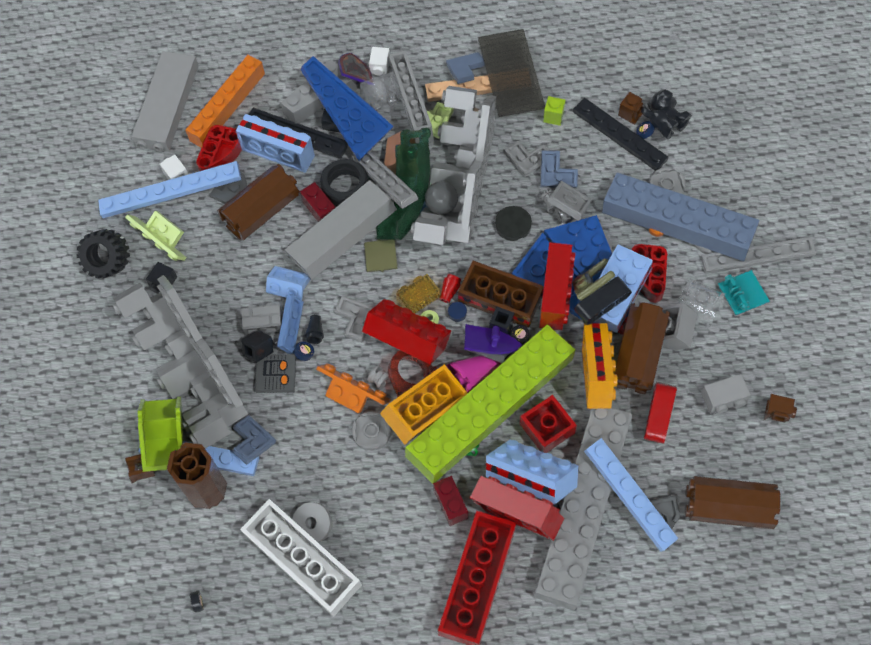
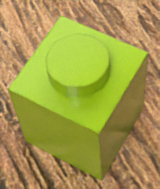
(554, 110)

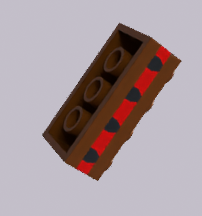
(489, 287)

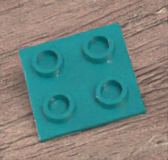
(743, 292)

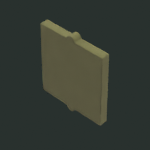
(380, 255)

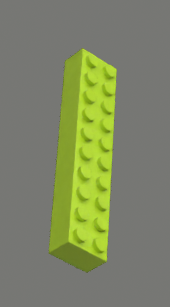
(489, 404)

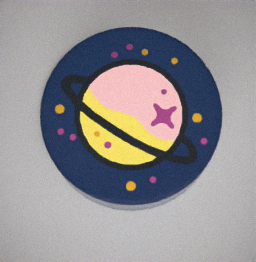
(645, 129)
(304, 351)

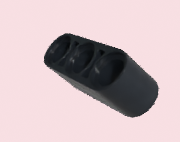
(602, 300)

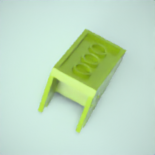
(159, 431)

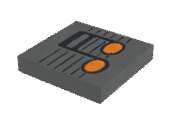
(276, 374)

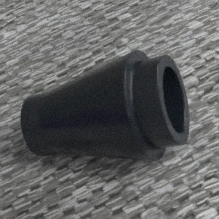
(314, 332)

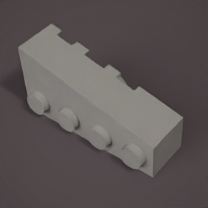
(304, 101)

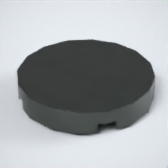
(513, 223)

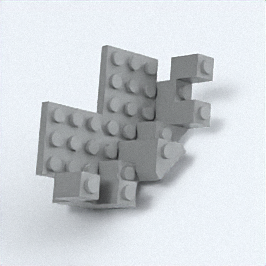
(466, 177)
(195, 365)

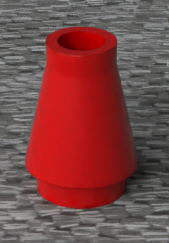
(449, 288)

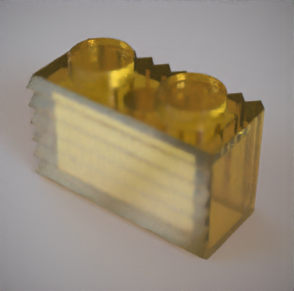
(418, 294)

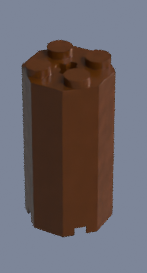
(259, 202)
(641, 347)
(197, 475)
(732, 502)

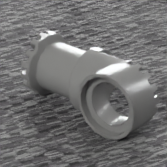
(564, 217)

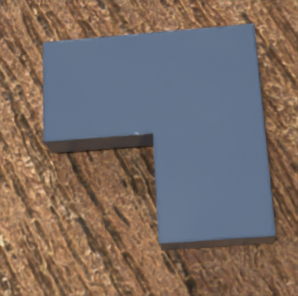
(462, 66)
(551, 172)
(256, 440)

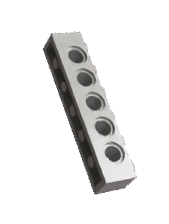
(410, 93)

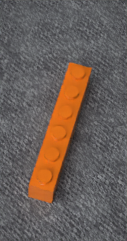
(226, 99)

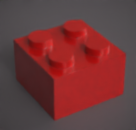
(548, 424)

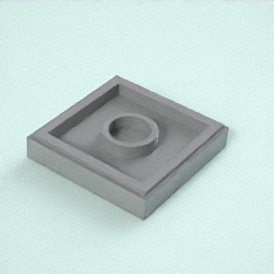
(569, 200)

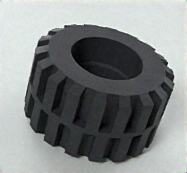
(89, 253)

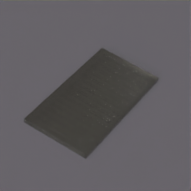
(511, 73)

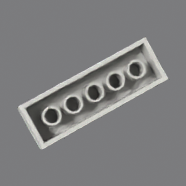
(301, 557)

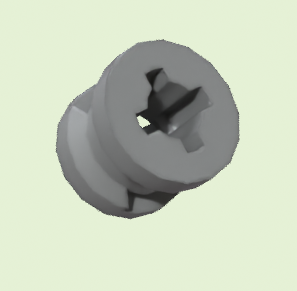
(379, 377)

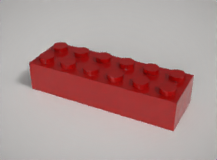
(477, 579)

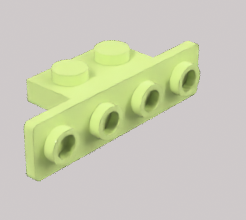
(160, 231)

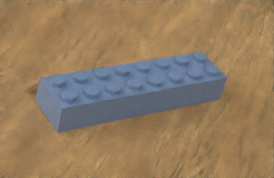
(680, 216)

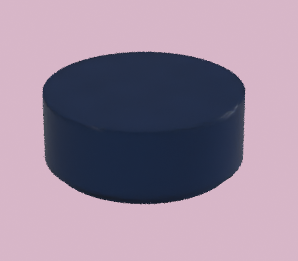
(457, 311)

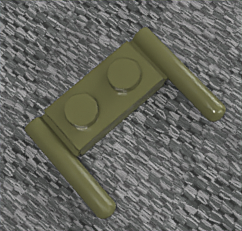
(584, 283)

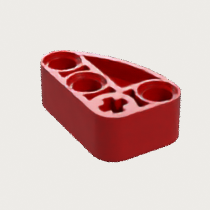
(225, 149)
(659, 266)
(660, 412)

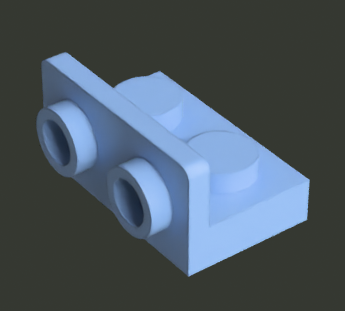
(286, 281)

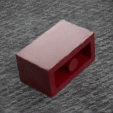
(316, 201)
(450, 501)

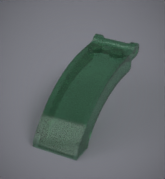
(414, 171)

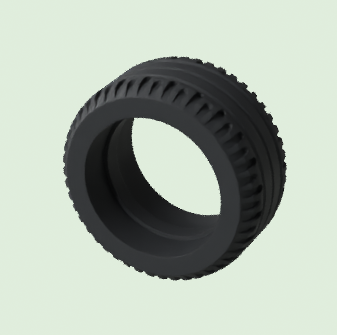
(337, 169)

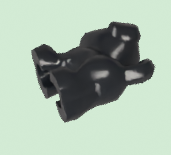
(664, 115)

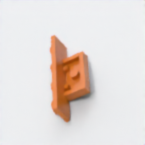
(348, 391)

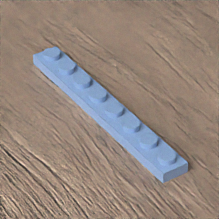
(169, 189)

